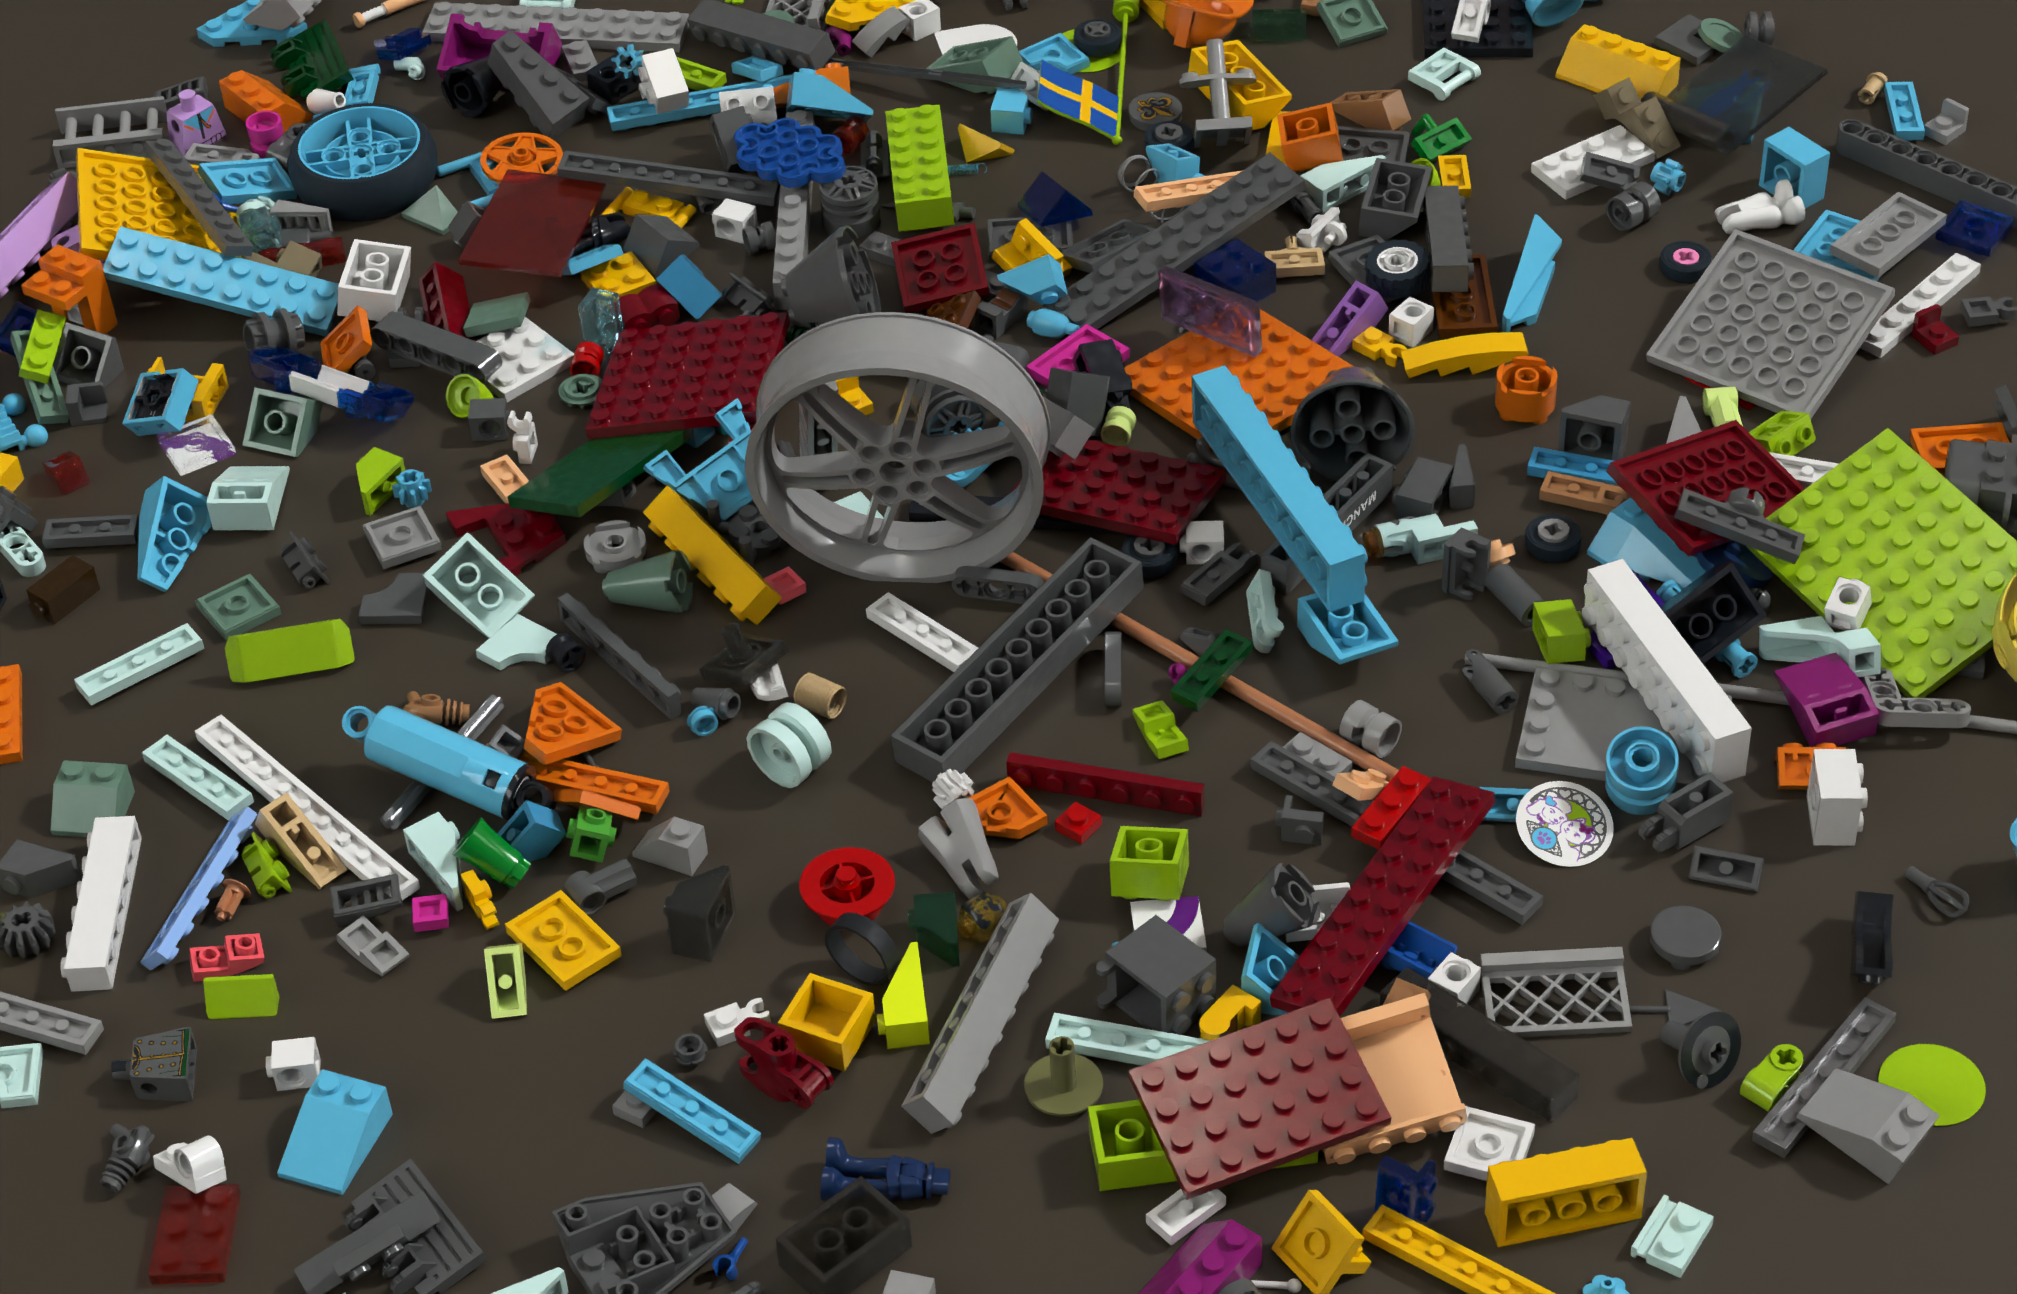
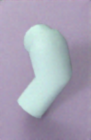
(412, 65)

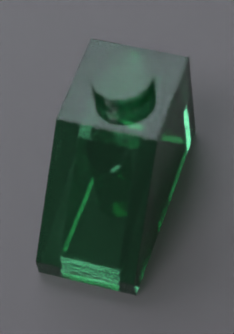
(936, 925)

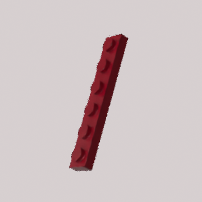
(1106, 784)

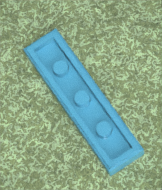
(692, 1111)

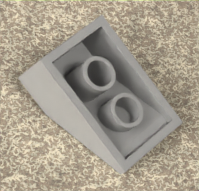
(1868, 1121)

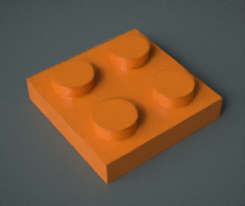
(347, 341)

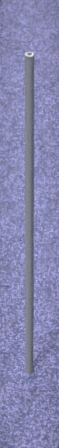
(1735, 691)

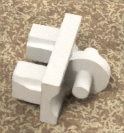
(1324, 231)

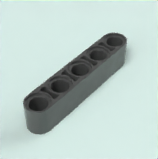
(435, 347)

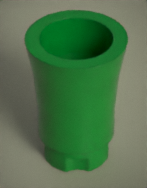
(492, 854)

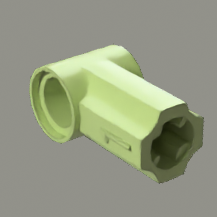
(1721, 405)

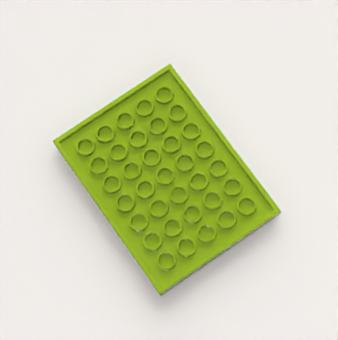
(1917, 544)

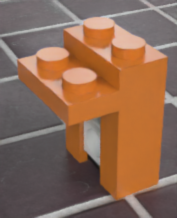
(73, 288)

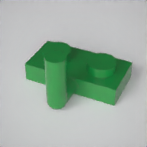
(1439, 139)

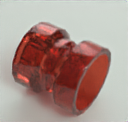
(851, 133)

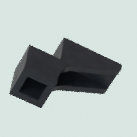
(1872, 937)

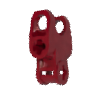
(782, 1069)

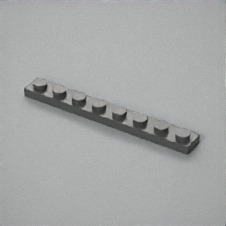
(668, 178)
(198, 198)

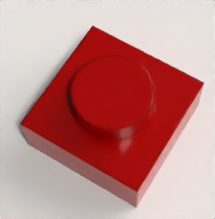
(1078, 822)

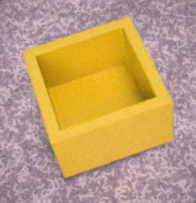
(829, 1020)

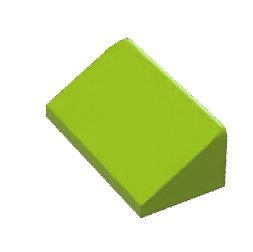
(241, 996)

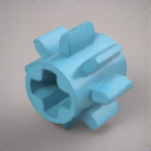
(622, 58)
(1668, 176)
(411, 488)

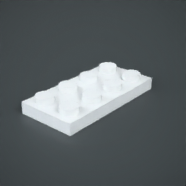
(1563, 169)

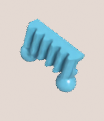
(34, 435)

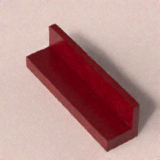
(444, 299)

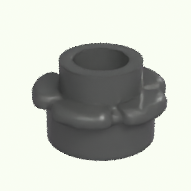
(690, 1049)

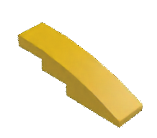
(1475, 351)

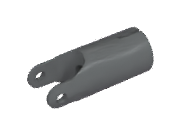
(1490, 683)

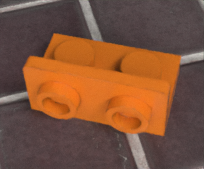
(1795, 764)

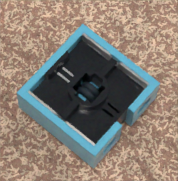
(160, 402)

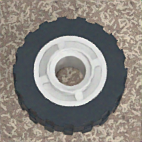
(1397, 269)

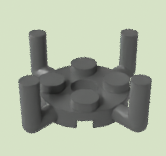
(742, 530)

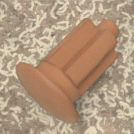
(232, 896)

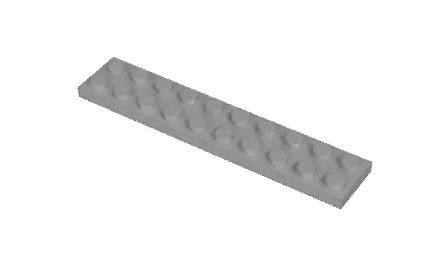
(599, 27)

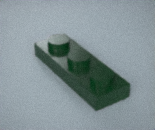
(1211, 670)

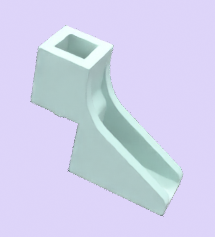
(1814, 638)

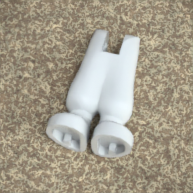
(1762, 210)

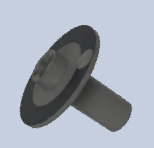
(1705, 1048)

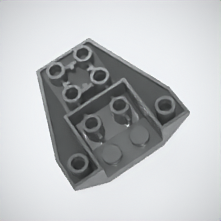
(641, 1238)

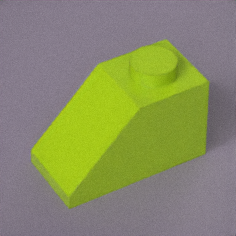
(376, 476)

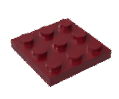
(939, 267)

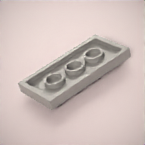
(1888, 234)

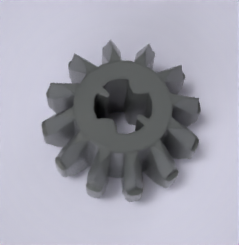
(26, 930)

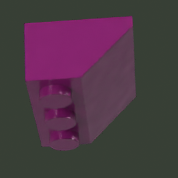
(1209, 1260)

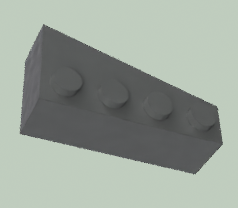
(537, 86)

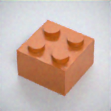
(1310, 137)

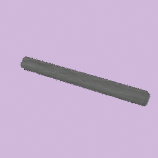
(416, 790)

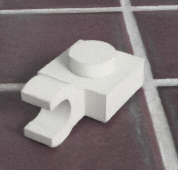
(525, 437)

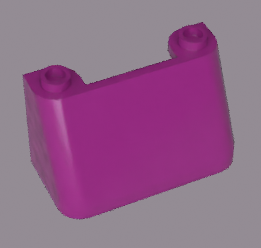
(470, 42)

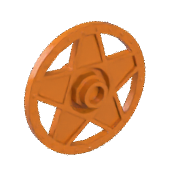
(521, 156)

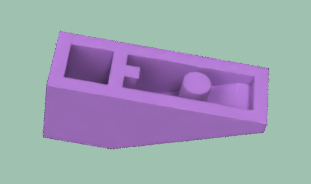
(1353, 315)

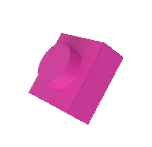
(430, 912)

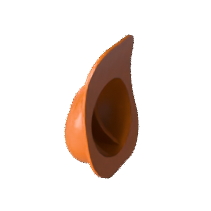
(1200, 20)

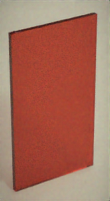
(532, 223)

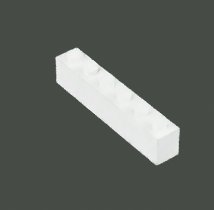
(101, 904)

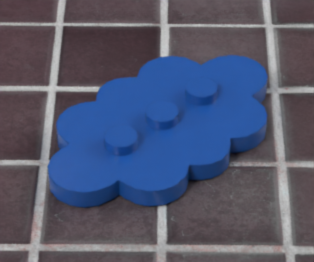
(789, 153)

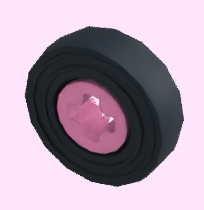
(1684, 261)

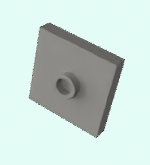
(402, 537)

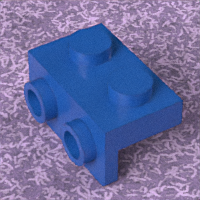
(1417, 950)

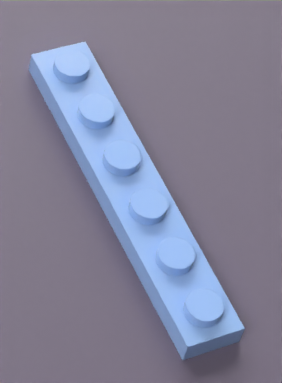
(195, 896)

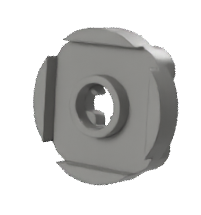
(607, 558)

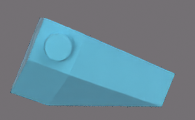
(169, 530)
(1643, 546)

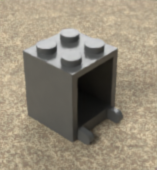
(1159, 978)

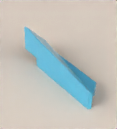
(1532, 276)

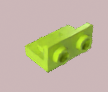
(1785, 432)

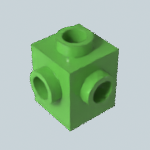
(590, 834)

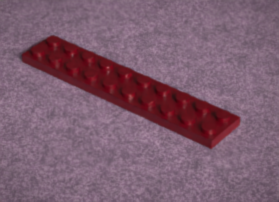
(1384, 897)

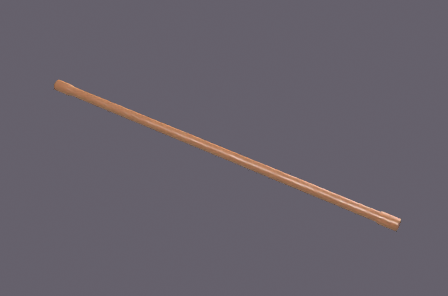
(1232, 684)

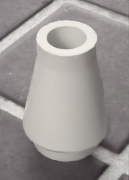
(323, 101)

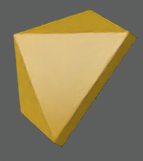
(981, 147)

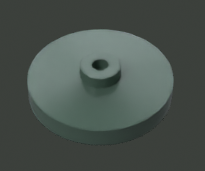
(1719, 34)

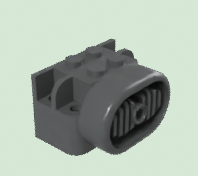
(1987, 477)

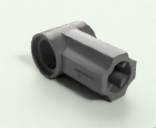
(593, 889)

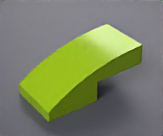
(1159, 729)

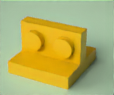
(1027, 246)
(1320, 1244)

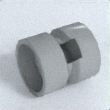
(1373, 730)

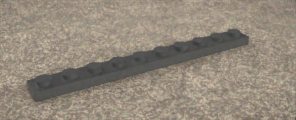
(1464, 872)

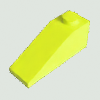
(904, 1005)

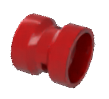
(587, 359)

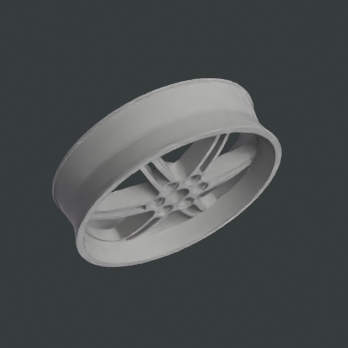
(897, 458)

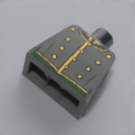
(161, 1066)

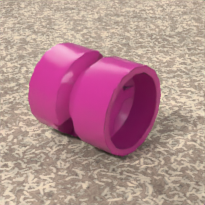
(263, 130)

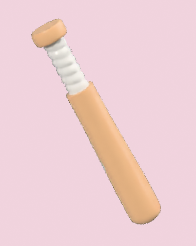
(386, 8)

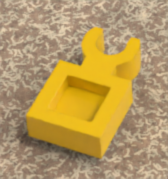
(1378, 344)
(478, 897)

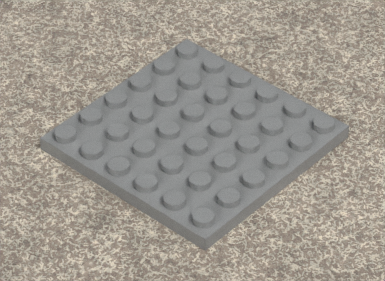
(1770, 324)

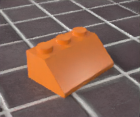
(249, 94)

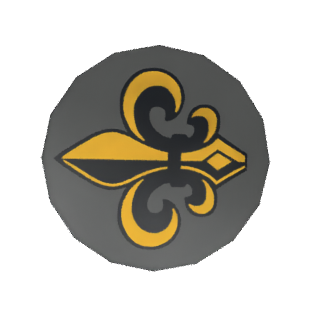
(1154, 108)

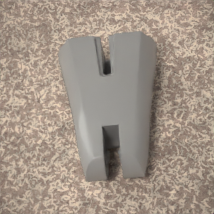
(961, 846)

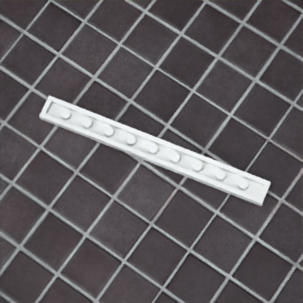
(274, 780)

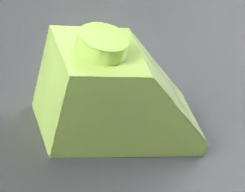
(506, 980)

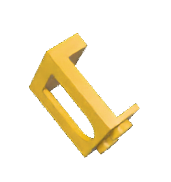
(208, 390)

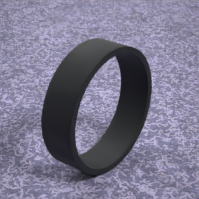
(875, 936)

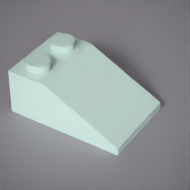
(477, 586)

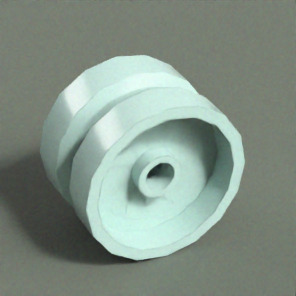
(789, 745)

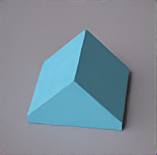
(1266, 966)

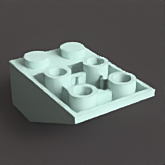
(247, 497)

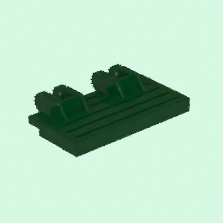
(313, 61)

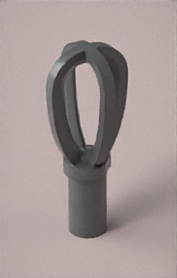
(1930, 886)

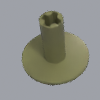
(1063, 1081)

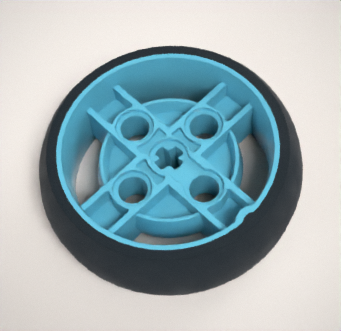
(363, 161)

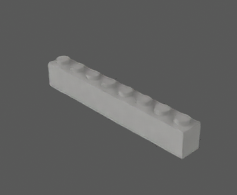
(981, 1014)

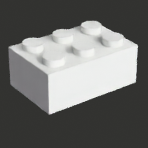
(374, 278)

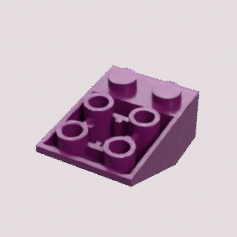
(1828, 700)

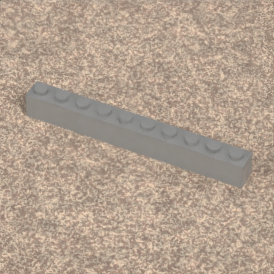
(792, 225)

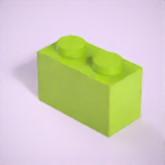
(1560, 631)

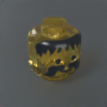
(981, 916)

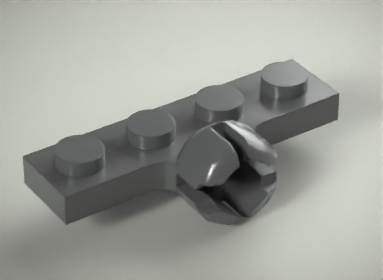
(1740, 521)

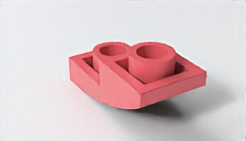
(233, 957)

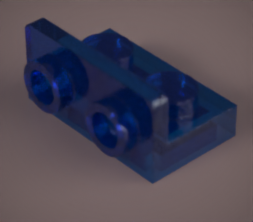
(1406, 1189)

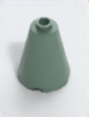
(652, 583)

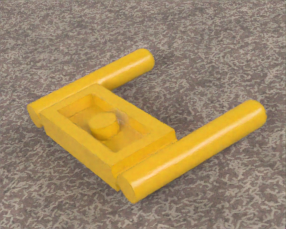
(651, 204)

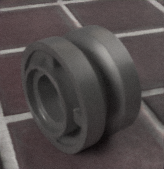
(1761, 27)

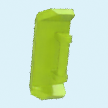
(289, 651)

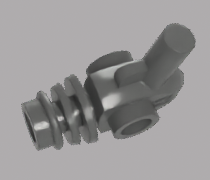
(129, 1152)

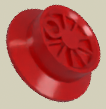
(847, 883)

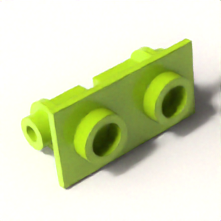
(264, 866)

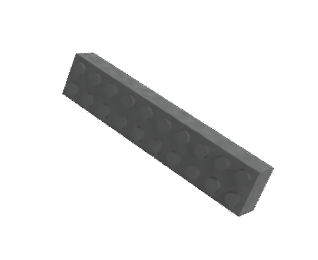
(1018, 661)

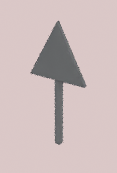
(1679, 1008)

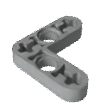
(1913, 711)

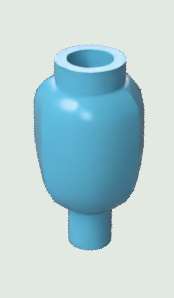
(1050, 324)

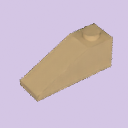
(299, 841)

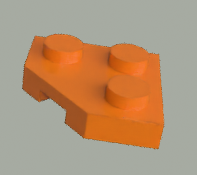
(1008, 810)

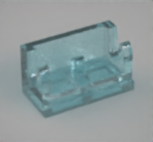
(601, 318)

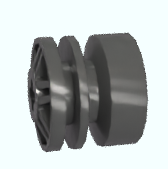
(851, 202)
(947, 411)

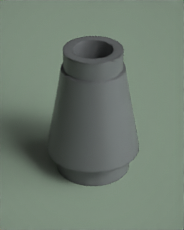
(723, 700)

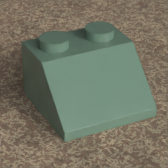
(281, 422)
(86, 793)

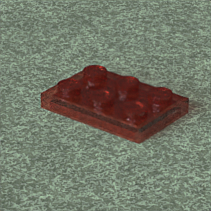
(194, 1235)

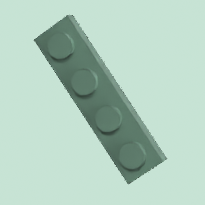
(45, 398)

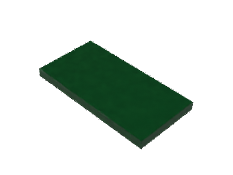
(594, 472)

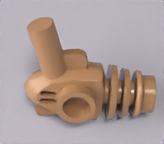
(433, 709)

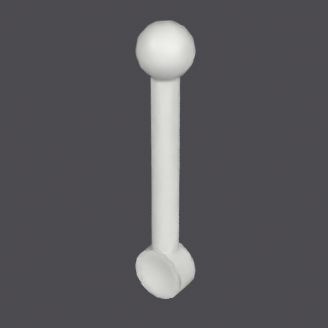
(1292, 1285)

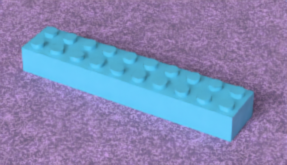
(1279, 489)

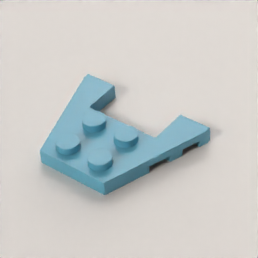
(717, 478)

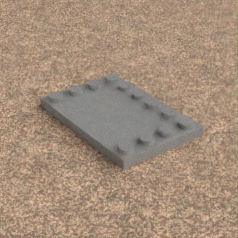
(1575, 720)

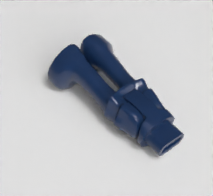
(903, 1180)

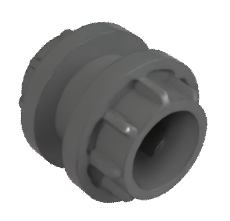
(281, 330)

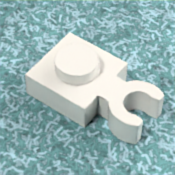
(725, 1019)

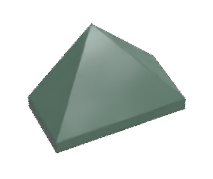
(432, 211)

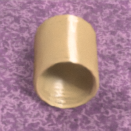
(820, 695)

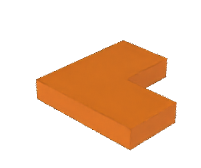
(587, 799)

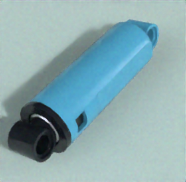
(446, 760)

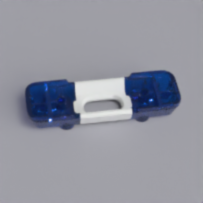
(304, 375)

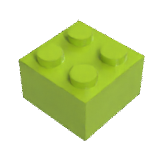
(1149, 863)

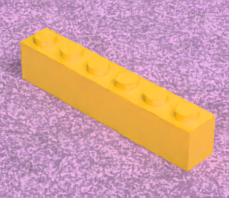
(712, 555)

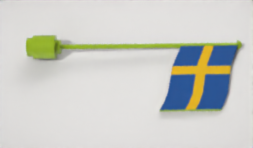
(1082, 99)

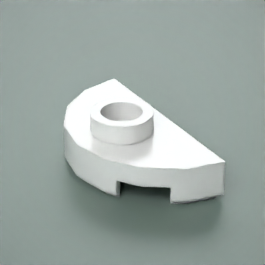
(770, 685)

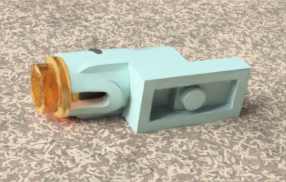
(1419, 536)

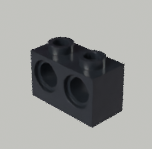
(609, 84)

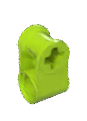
(1773, 1076)

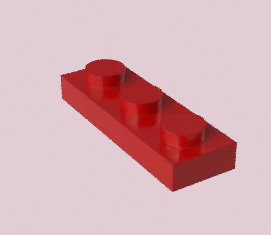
(1389, 807)

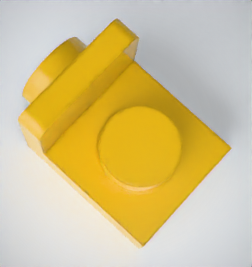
(849, 390)

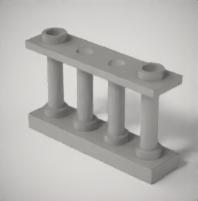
(104, 116)

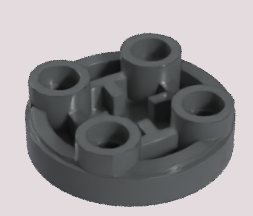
(1685, 936)

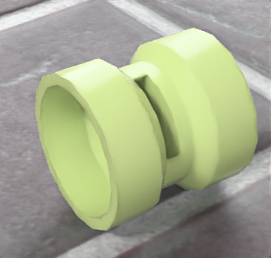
(1118, 426)

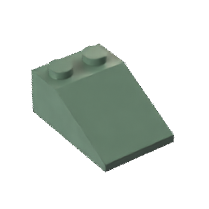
(989, 58)

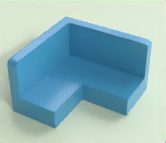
(689, 286)

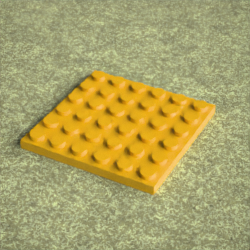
(133, 195)

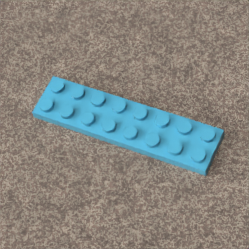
(219, 280)

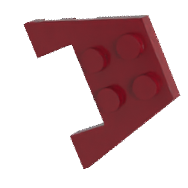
(519, 532)

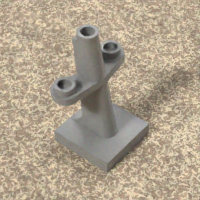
(1221, 124)

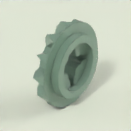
(585, 383)

